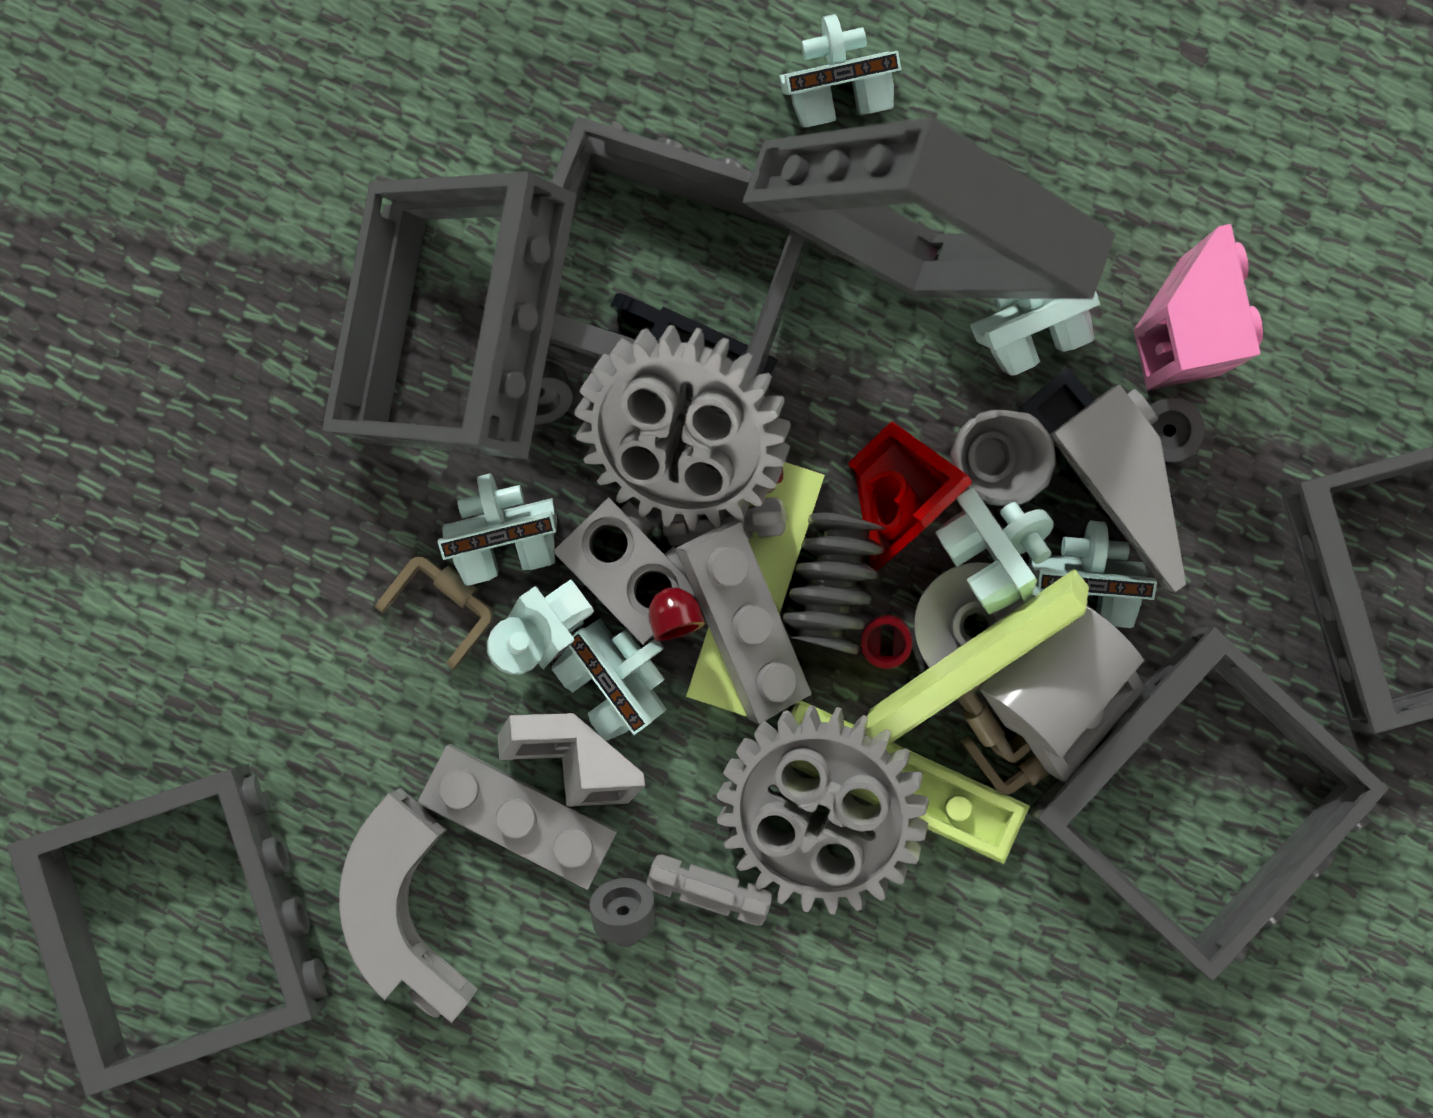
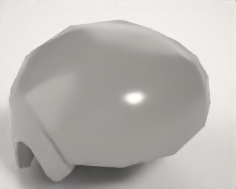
(1005, 456)

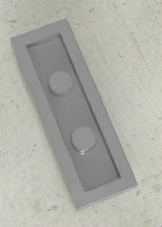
(744, 621)
(517, 816)

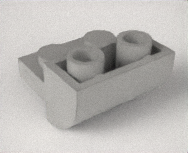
(1068, 691)

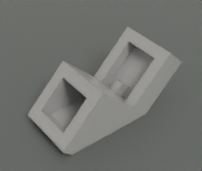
(591, 766)

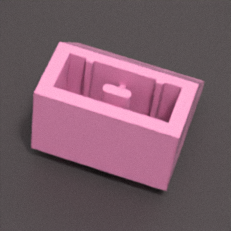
(1200, 316)

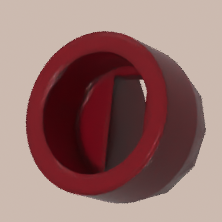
(674, 614)
(872, 640)

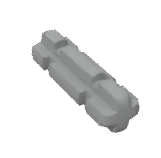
(766, 520)
(709, 890)

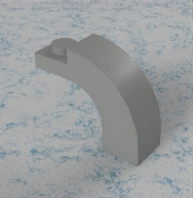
(377, 908)

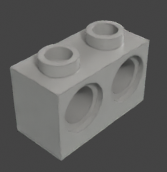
(617, 581)

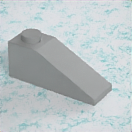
(1125, 471)

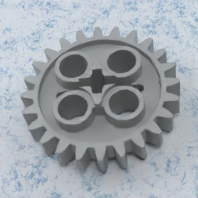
(623, 417)
(845, 762)

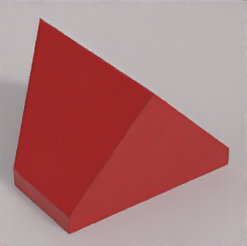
(902, 488)

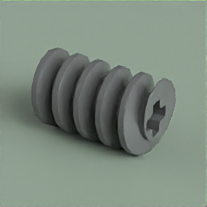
(833, 581)

